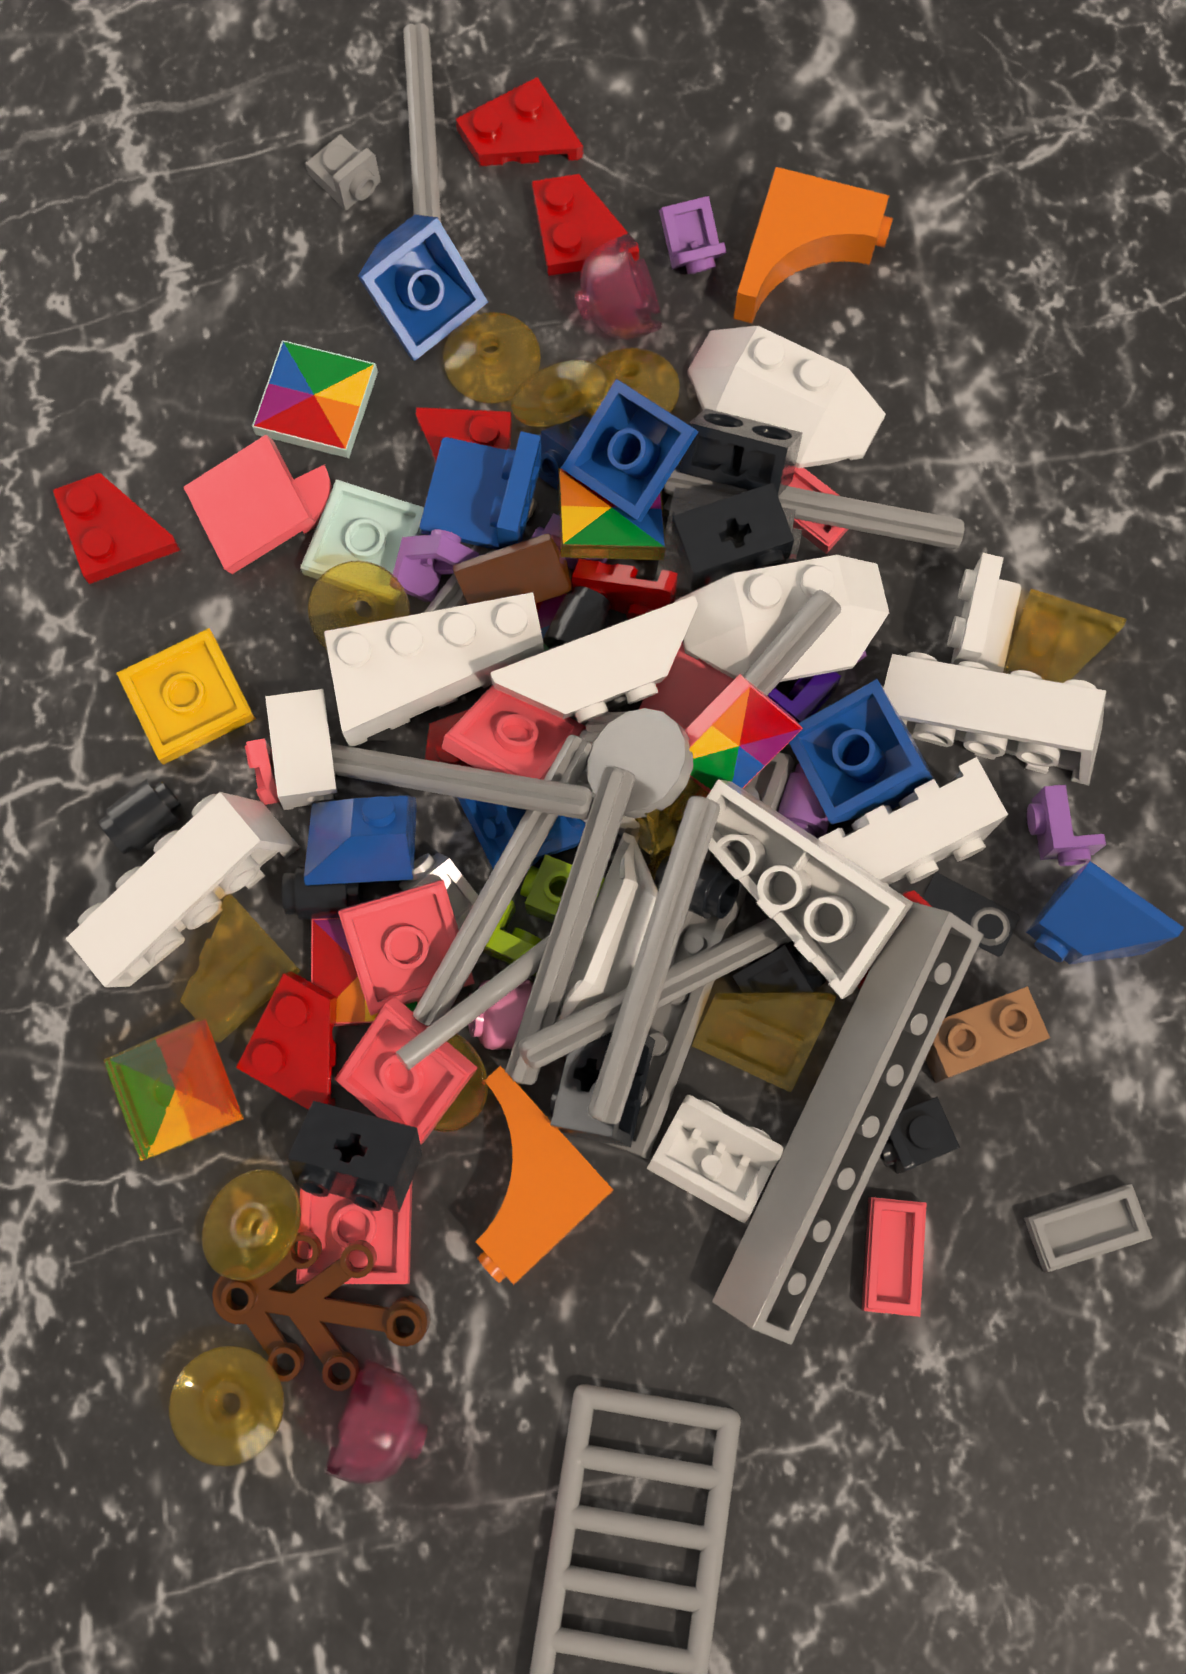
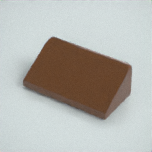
(515, 571)

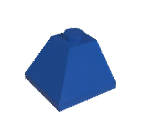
(421, 284)
(629, 450)
(859, 755)
(361, 840)
(1099, 920)

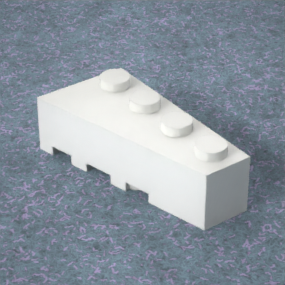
(425, 660)
(999, 712)
(925, 828)
(179, 887)
(812, 892)

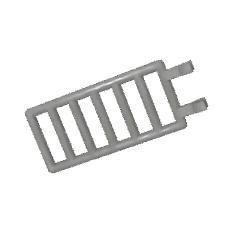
(571, 1516)

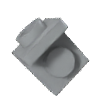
(344, 172)

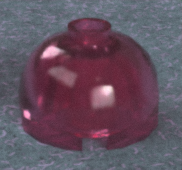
(618, 291)
(377, 1427)

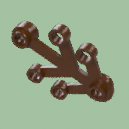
(311, 1308)

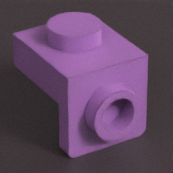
(691, 235)
(427, 557)
(1051, 822)

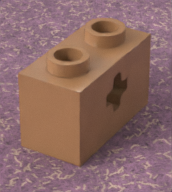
(985, 1034)

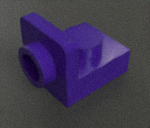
(807, 694)

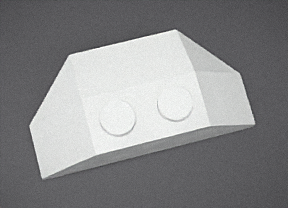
(786, 386)
(751, 608)
(601, 666)
(612, 931)

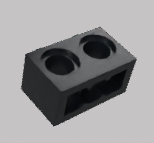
(741, 451)

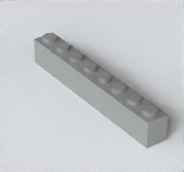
(847, 1122)

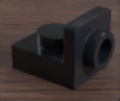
(780, 972)
(919, 1137)

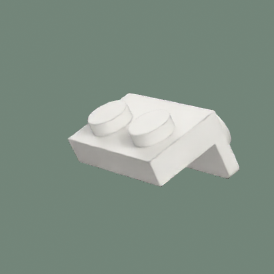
(987, 615)
(716, 1157)

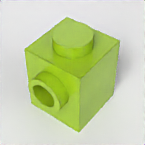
(545, 887)

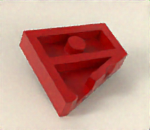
(518, 128)

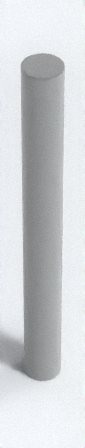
(471, 1007)

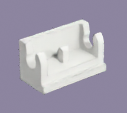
(301, 748)

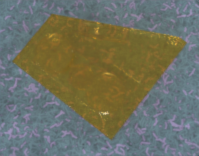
(1058, 636)

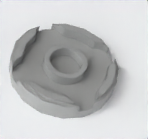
(652, 750)

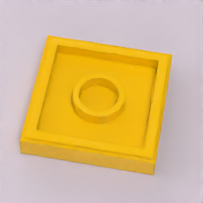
(185, 696)

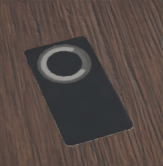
(974, 909)

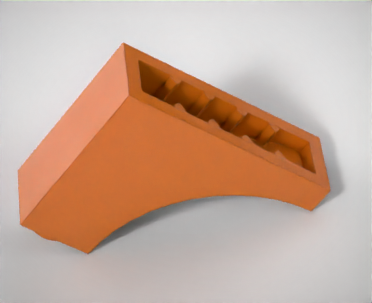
(808, 225)
(547, 1188)

